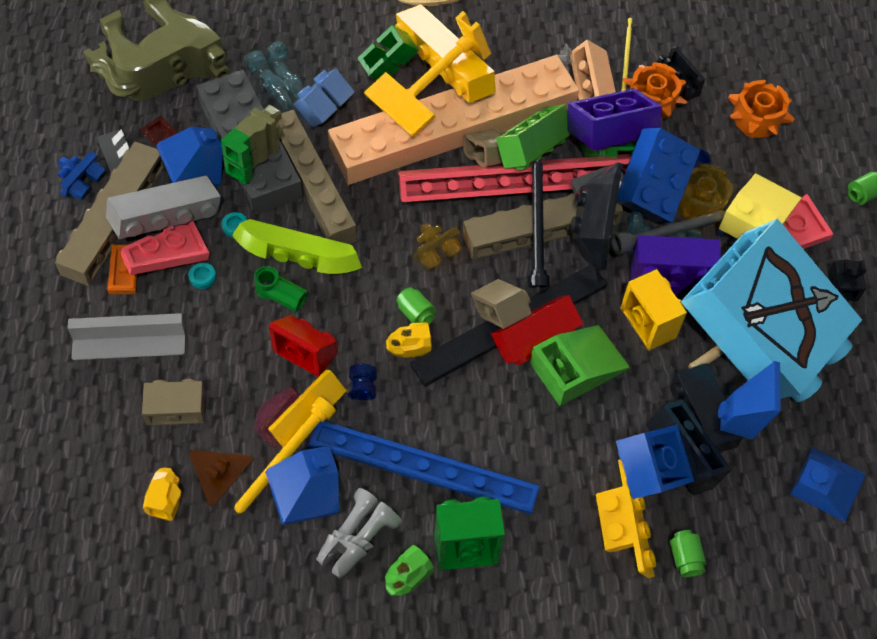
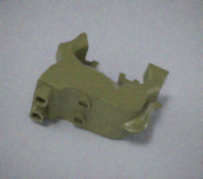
(162, 59)

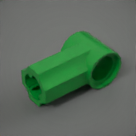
(280, 290)

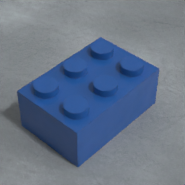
(657, 175)

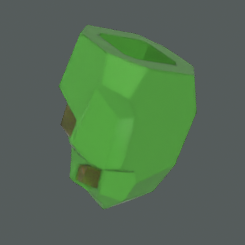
(408, 572)

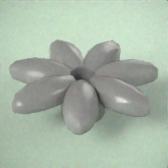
(564, 56)

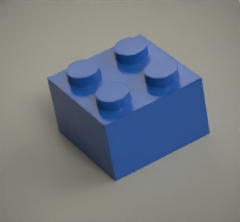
(654, 461)

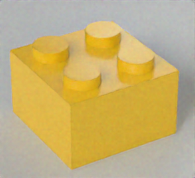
(653, 309)

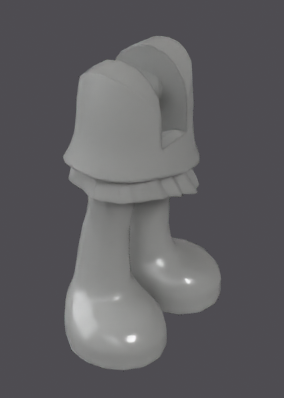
(355, 547)

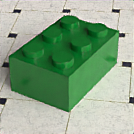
(468, 533)

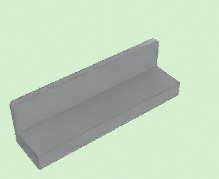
(127, 336)

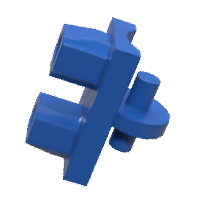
(87, 167)

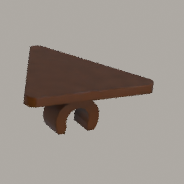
(217, 471)

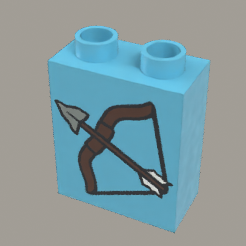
(774, 305)

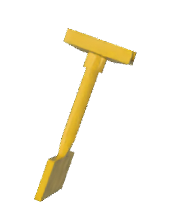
(401, 102)

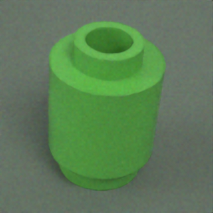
(863, 189)
(415, 306)
(688, 553)

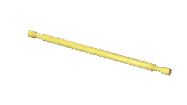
(627, 52)

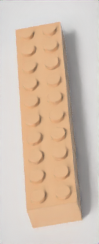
(381, 145)

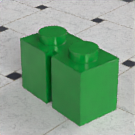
(379, 60)

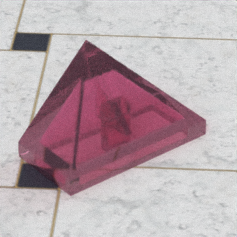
(271, 411)

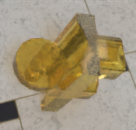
(427, 252)

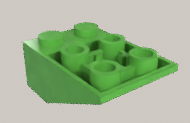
(576, 362)

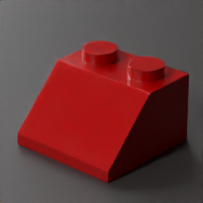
(303, 344)

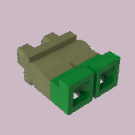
(251, 142)

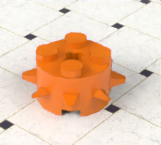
(658, 84)
(760, 109)

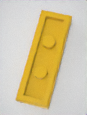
(292, 419)

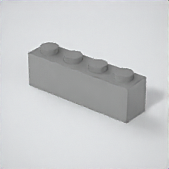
(162, 206)

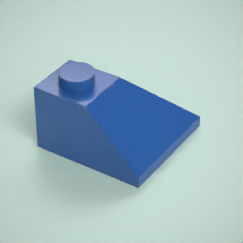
(193, 155)
(752, 404)
(828, 484)
(305, 486)

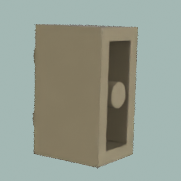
(501, 303)
(173, 402)

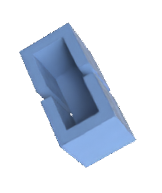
(320, 100)

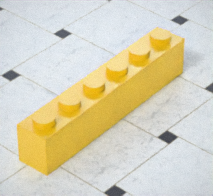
(467, 73)

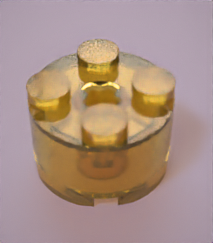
(705, 192)

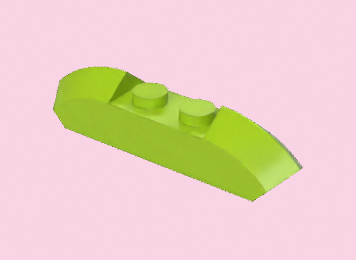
(291, 245)

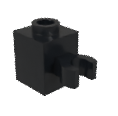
(848, 278)

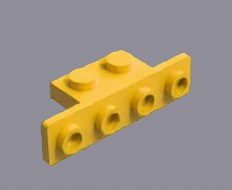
(625, 525)

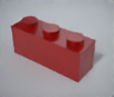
(548, 320)

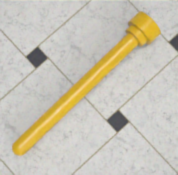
(320, 411)

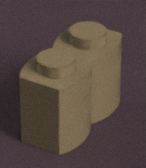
(482, 147)

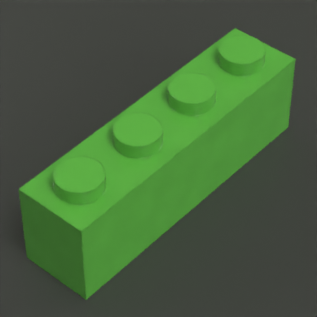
(534, 137)

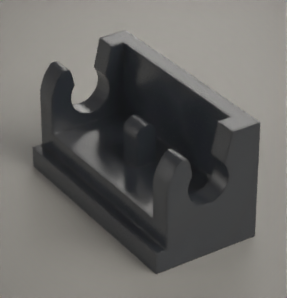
(684, 71)

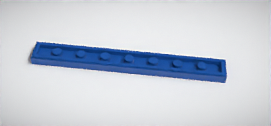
(425, 466)

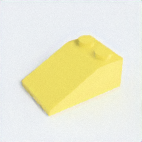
(758, 204)

